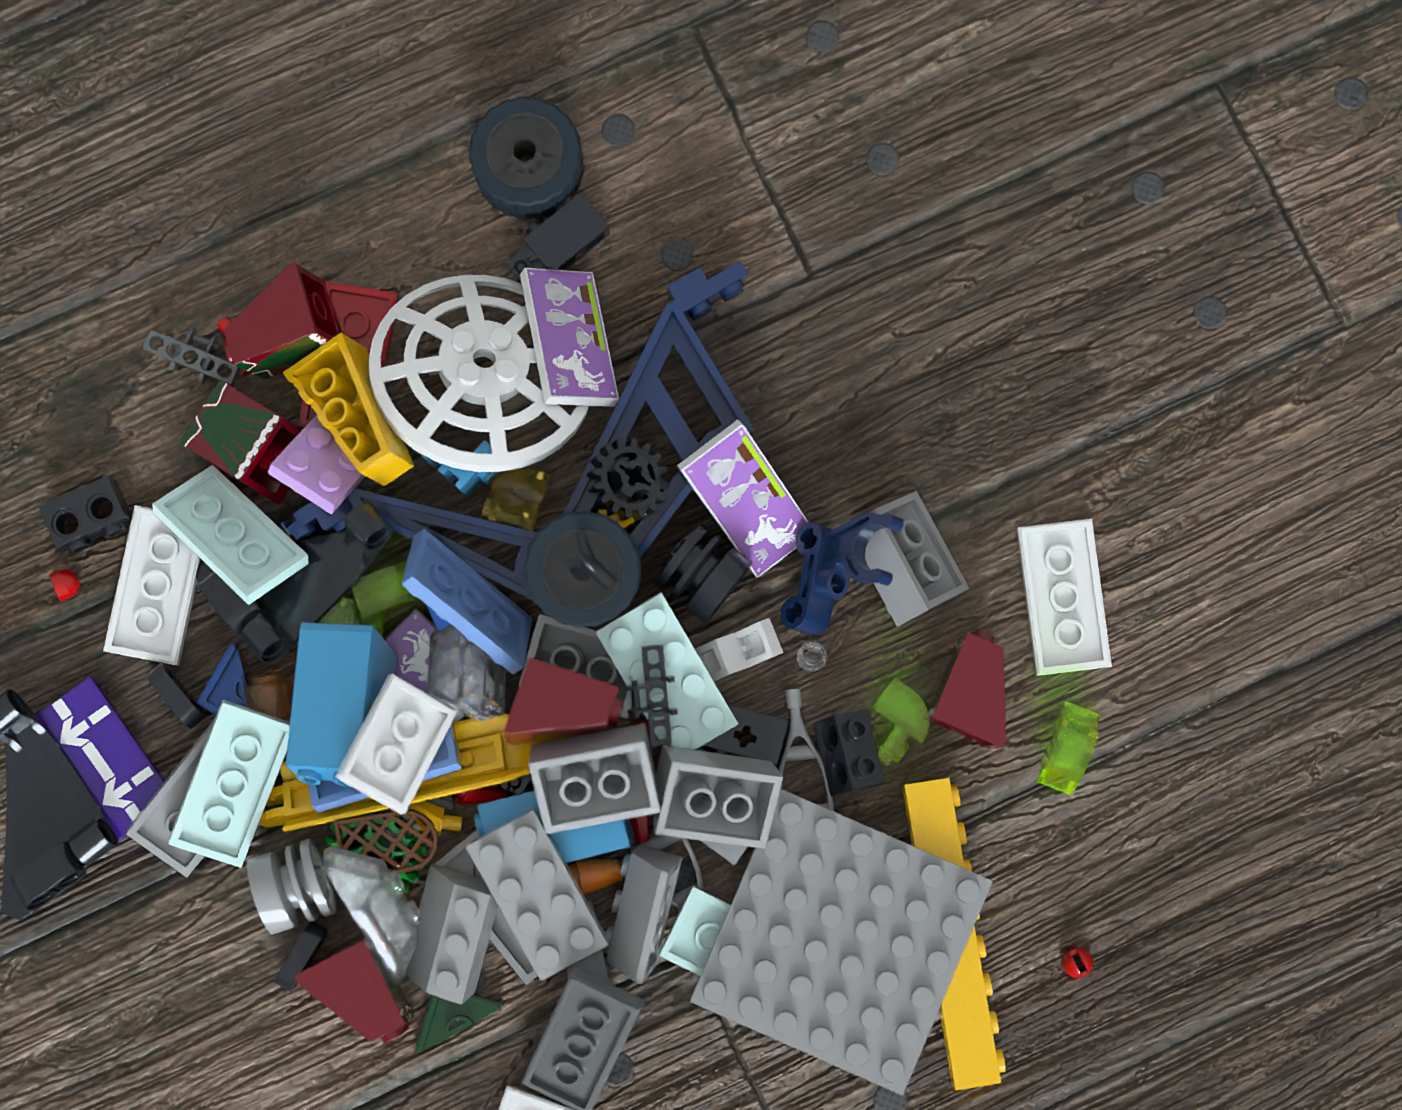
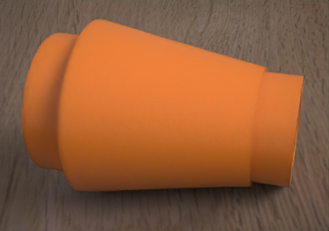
(595, 873)

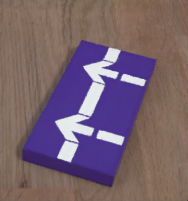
(103, 752)

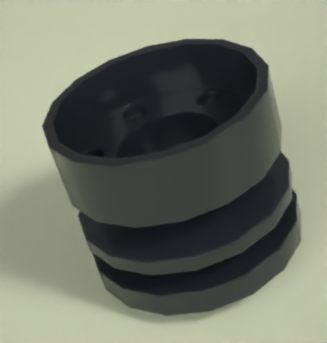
(702, 573)

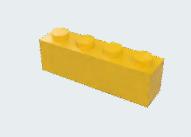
(338, 390)

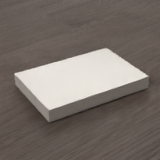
(396, 744)

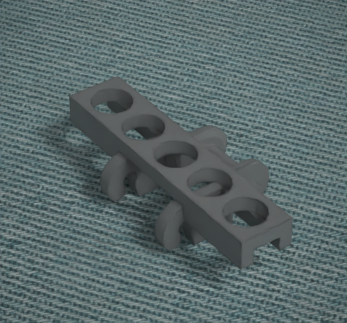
(183, 348)

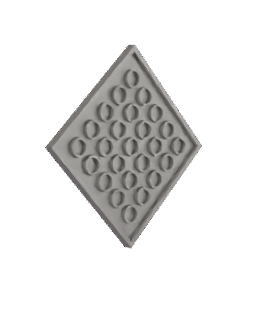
(842, 942)

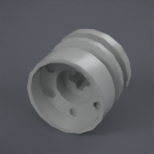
(285, 888)

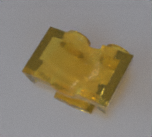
(516, 498)

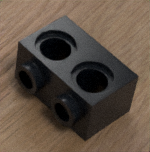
(84, 505)
(848, 752)

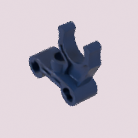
(826, 569)

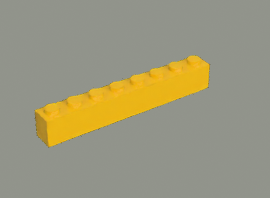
(964, 1010)

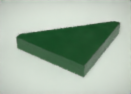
(448, 1018)

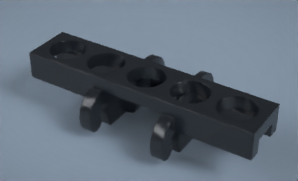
(651, 683)

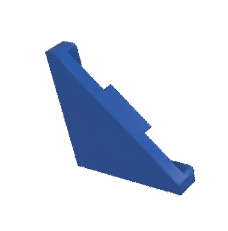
(226, 682)

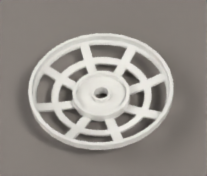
(466, 379)

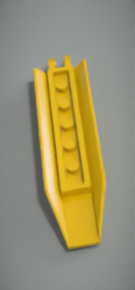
(484, 762)

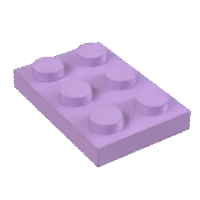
(316, 467)

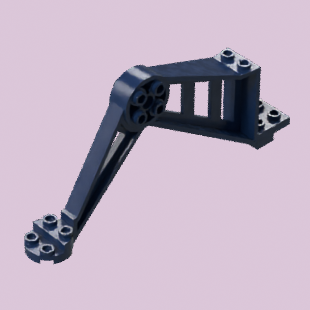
(689, 298)

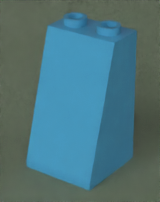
(334, 689)
(571, 843)

